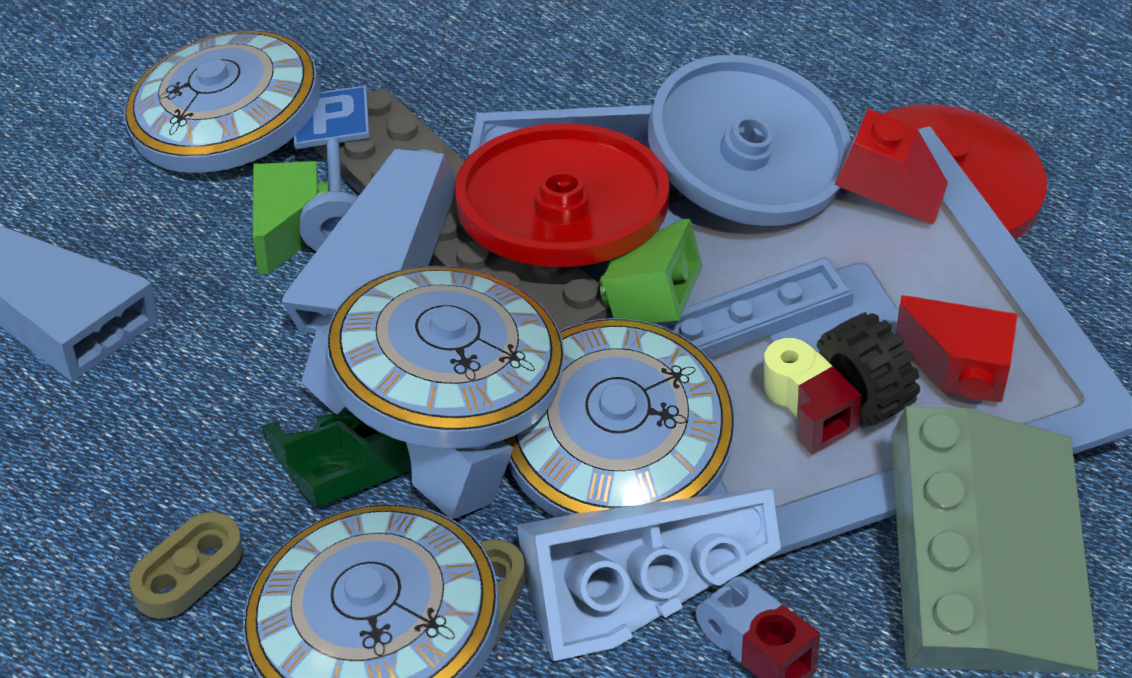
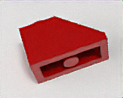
(893, 167)
(959, 345)

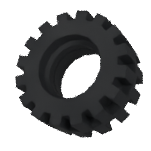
(873, 364)

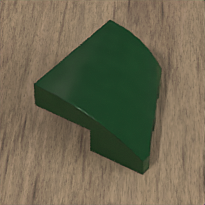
(337, 456)

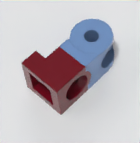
(759, 631)

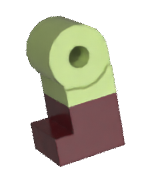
(812, 391)

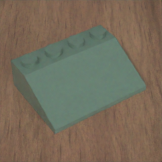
(990, 545)

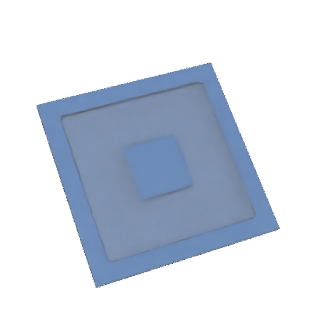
(882, 253)

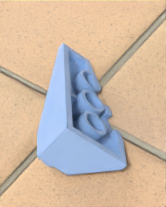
(622, 567)

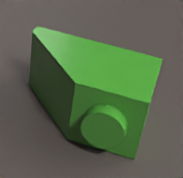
(278, 199)
(655, 277)

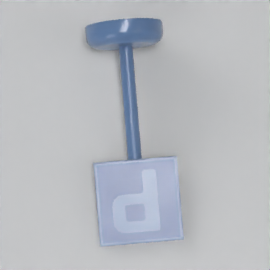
(338, 118)

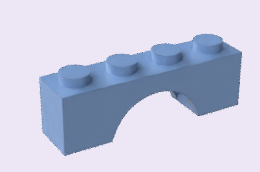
(449, 477)

